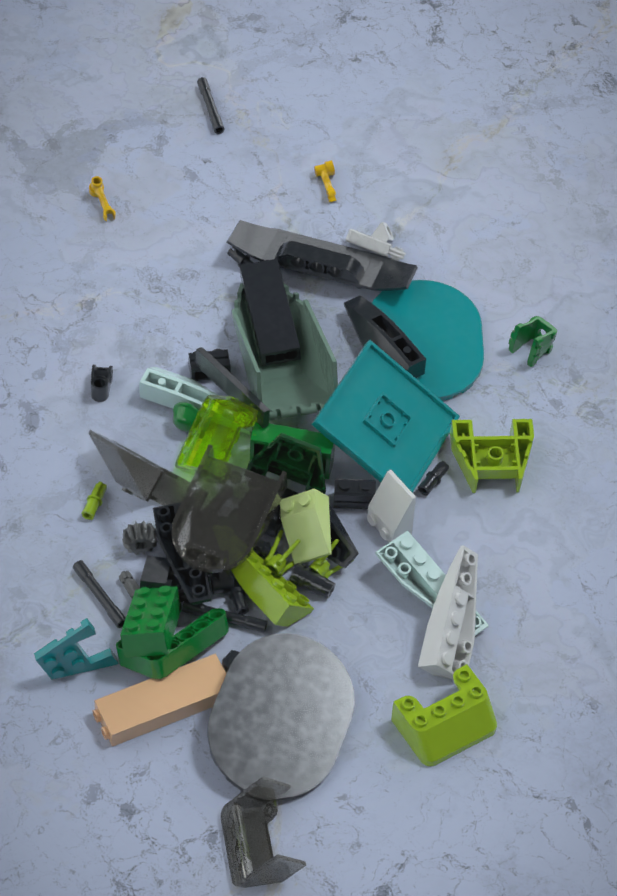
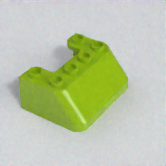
(449, 724)

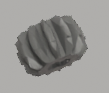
(139, 537)

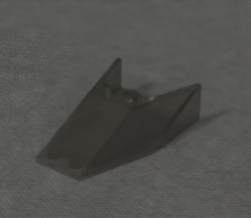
(140, 474)

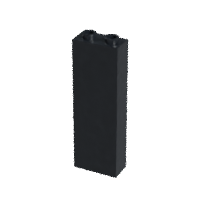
(269, 312)

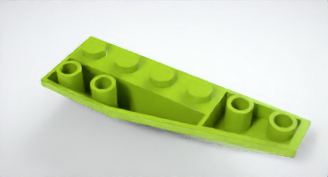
(271, 593)

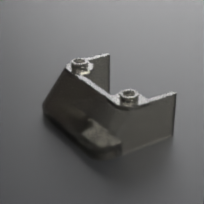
(248, 837)

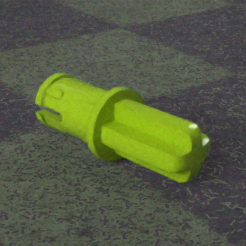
(94, 501)

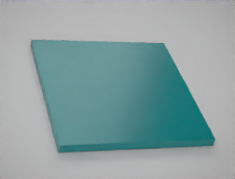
(385, 418)

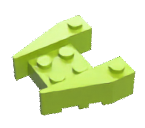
(492, 455)

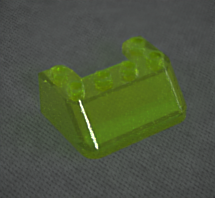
(218, 425)

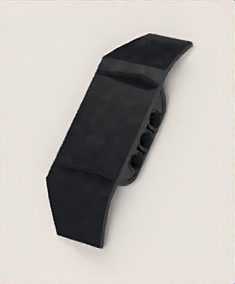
(322, 258)

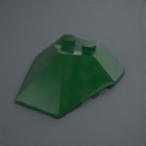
(296, 457)

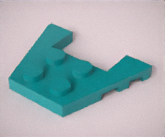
(68, 658)

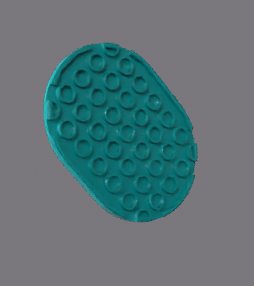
(443, 328)

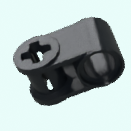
(100, 382)

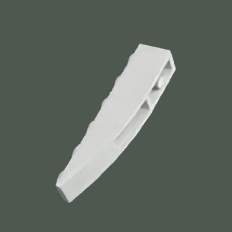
(452, 620)

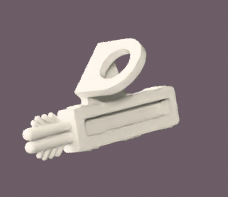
(377, 241)

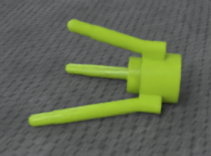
(278, 562)
(322, 566)

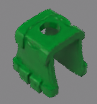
(532, 330)

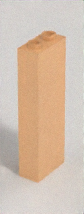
(159, 701)

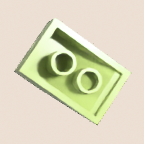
(307, 519)

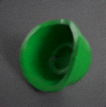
(184, 416)

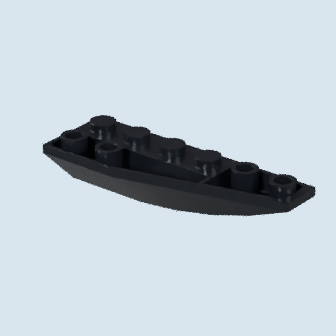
(376, 326)
(193, 581)

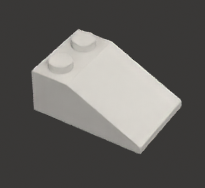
(392, 508)

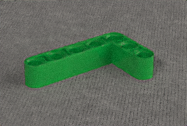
(183, 647)

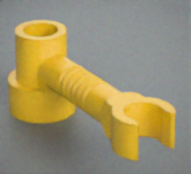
(326, 170)
(96, 189)

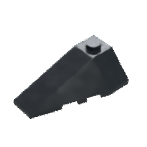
(345, 550)

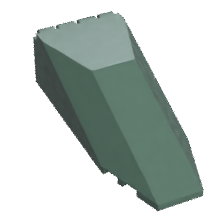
(294, 385)

